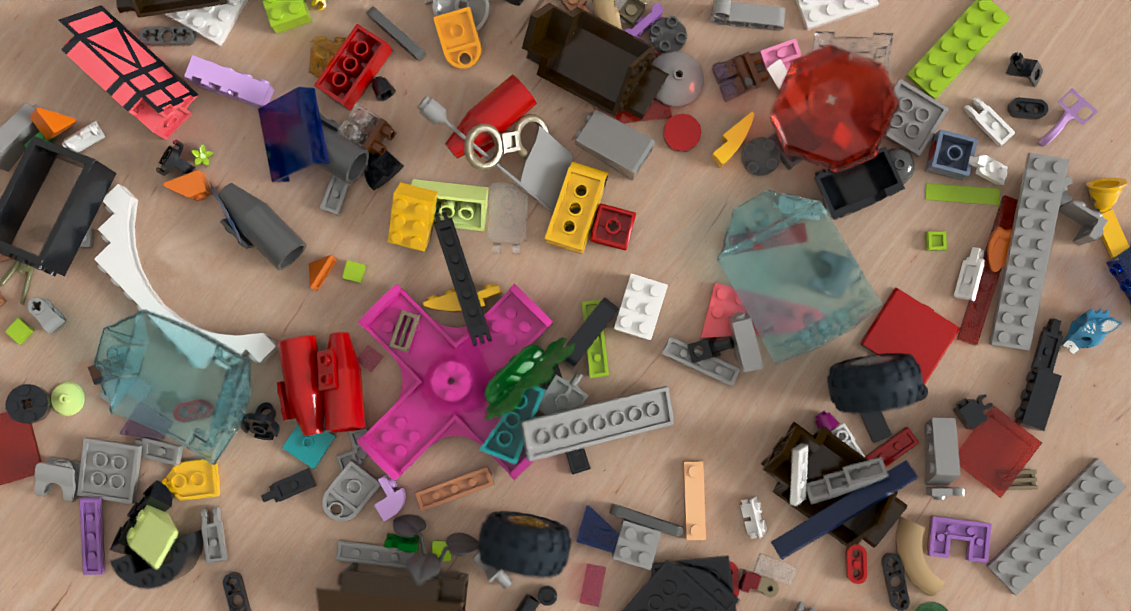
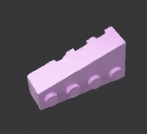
(228, 82)

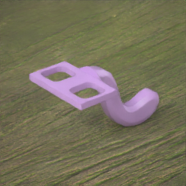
(1069, 113)

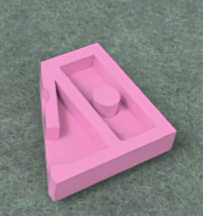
(785, 51)

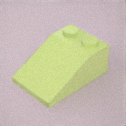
(152, 535)

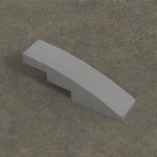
(846, 481)

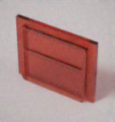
(997, 451)

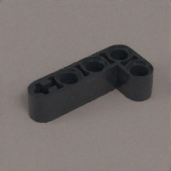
(590, 330)

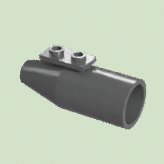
(344, 156)
(260, 227)

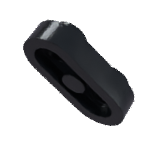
(1026, 108)

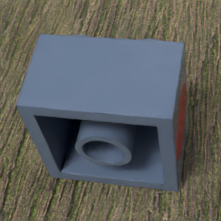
(951, 154)

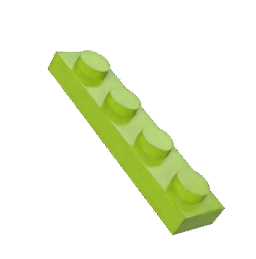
(597, 351)

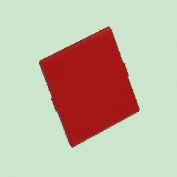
(911, 328)

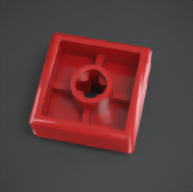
(624, 222)

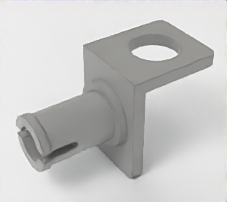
(491, 573)

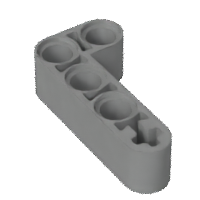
(747, 15)

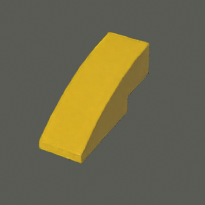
(732, 140)

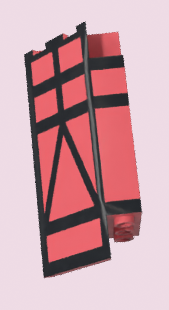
(128, 70)

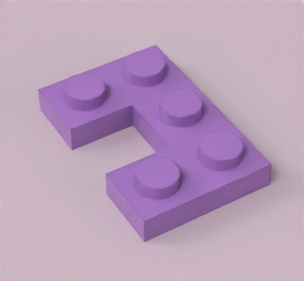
(974, 532)

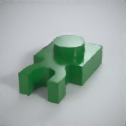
(405, 544)

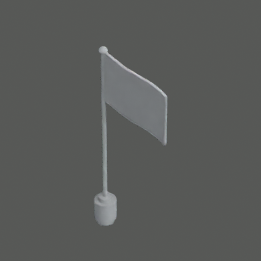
(543, 169)

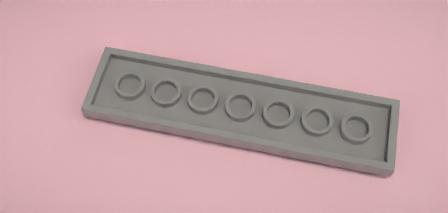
(597, 423)
(1056, 526)

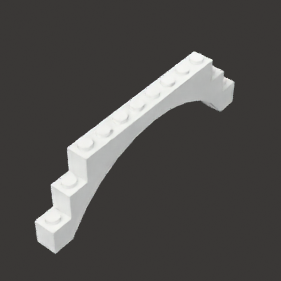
(123, 265)

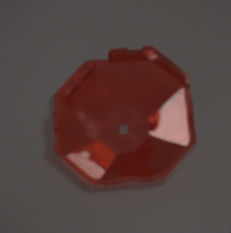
(840, 132)

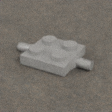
(563, 395)

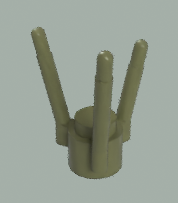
(21, 268)

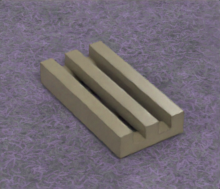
(405, 330)
(1032, 480)

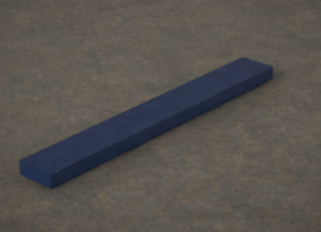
(843, 510)

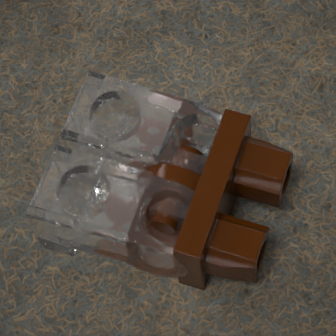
(372, 133)

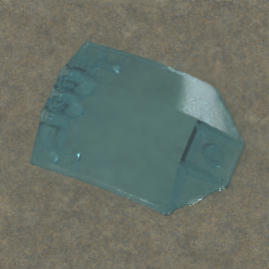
(794, 274)
(175, 381)

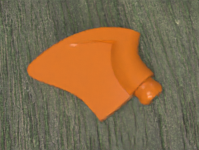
(998, 248)

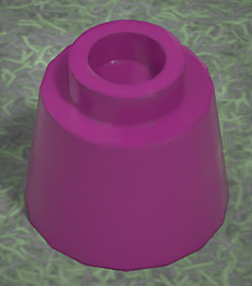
(826, 420)

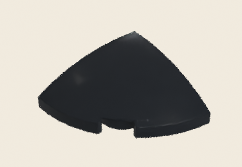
(381, 169)

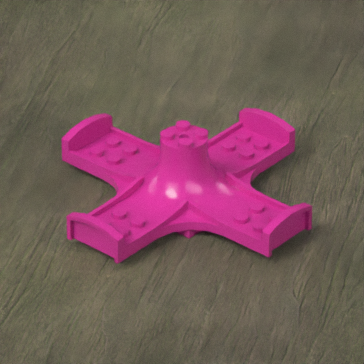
(445, 377)

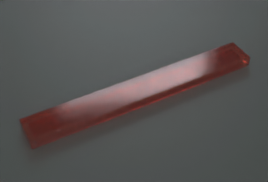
(978, 309)

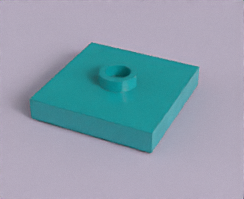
(309, 448)

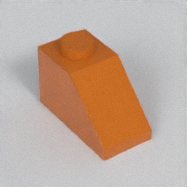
(192, 185)

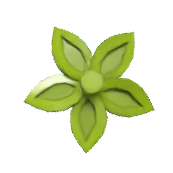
(201, 155)

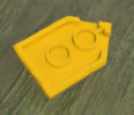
(193, 480)

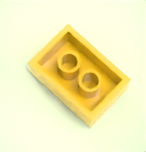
(412, 216)

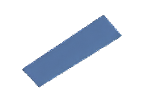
(225, 212)

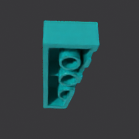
(507, 437)

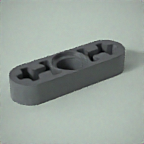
(160, 31)

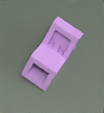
(394, 501)

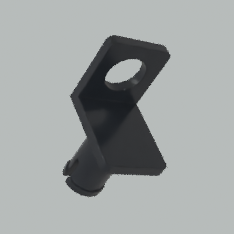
(1025, 68)
(711, 347)

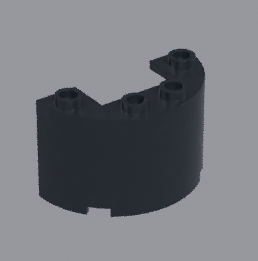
(859, 185)
(141, 574)

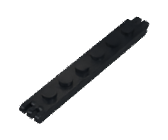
(461, 279)

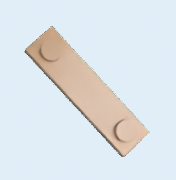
(694, 500)

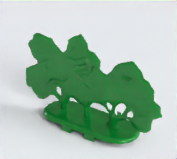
(523, 371)

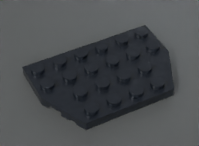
(682, 589)

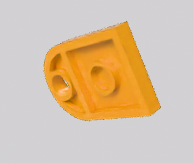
(458, 36)

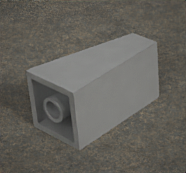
(614, 143)

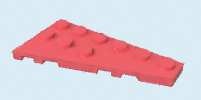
(722, 304)

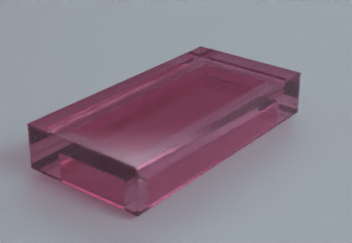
(592, 585)

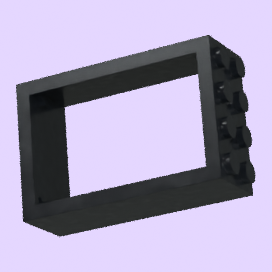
(74, 217)

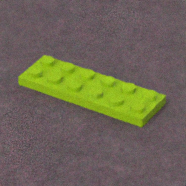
(957, 47)

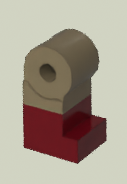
(758, 582)

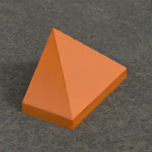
(319, 271)

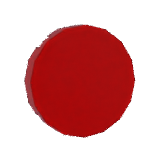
(682, 132)

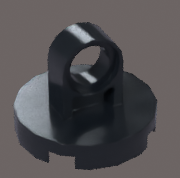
(171, 158)
(261, 425)

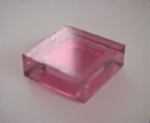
(369, 358)

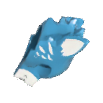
(1091, 326)

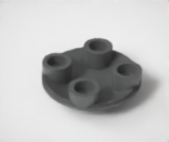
(668, 34)
(761, 156)

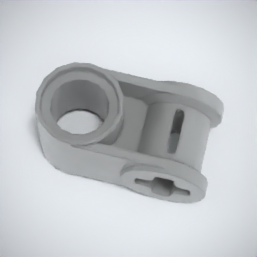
(48, 316)

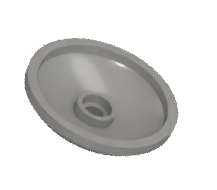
(479, 9)
(676, 90)

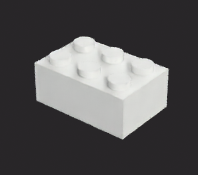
(640, 307)

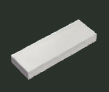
(799, 474)

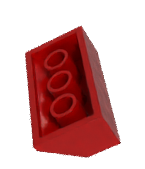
(353, 67)

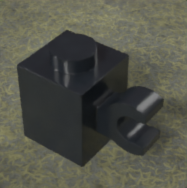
(971, 411)

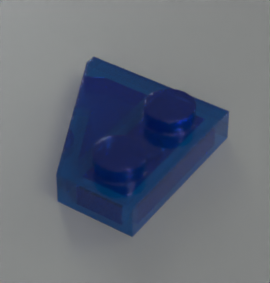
(596, 531)

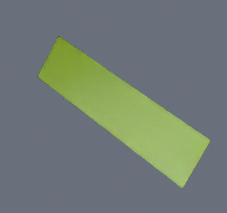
(962, 194)

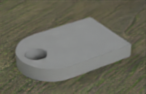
(350, 491)

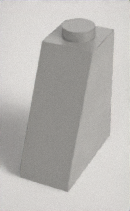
(745, 342)

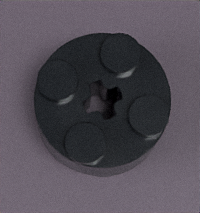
(17, 408)

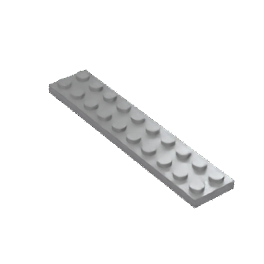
(1028, 251)

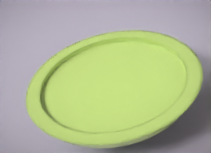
(67, 398)

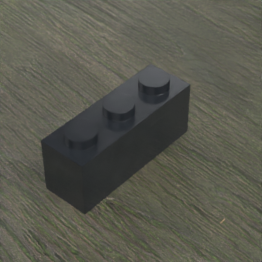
(1037, 399)

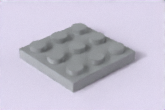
(915, 119)
(109, 470)

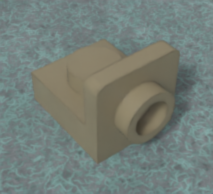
(632, 10)

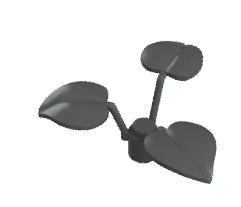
(427, 566)

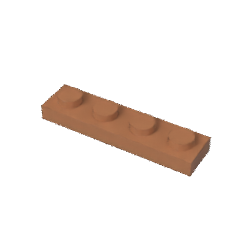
(454, 488)

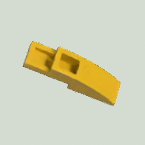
(450, 303)

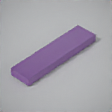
(92, 535)

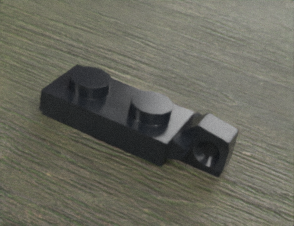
(1048, 346)
(290, 486)

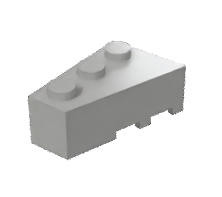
(942, 451)

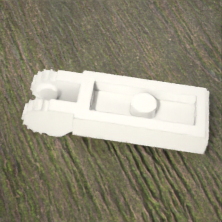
(989, 122)

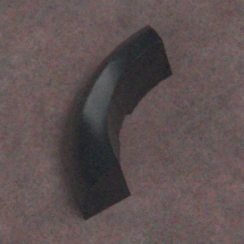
(156, 496)

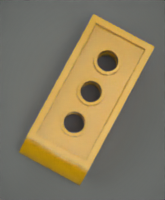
(578, 178)

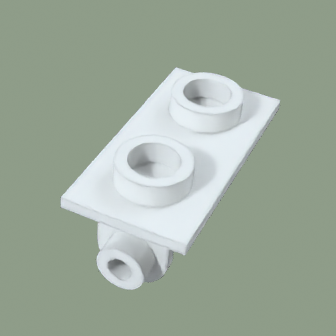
(84, 138)
(756, 524)

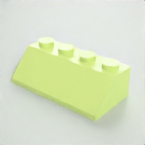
(462, 202)

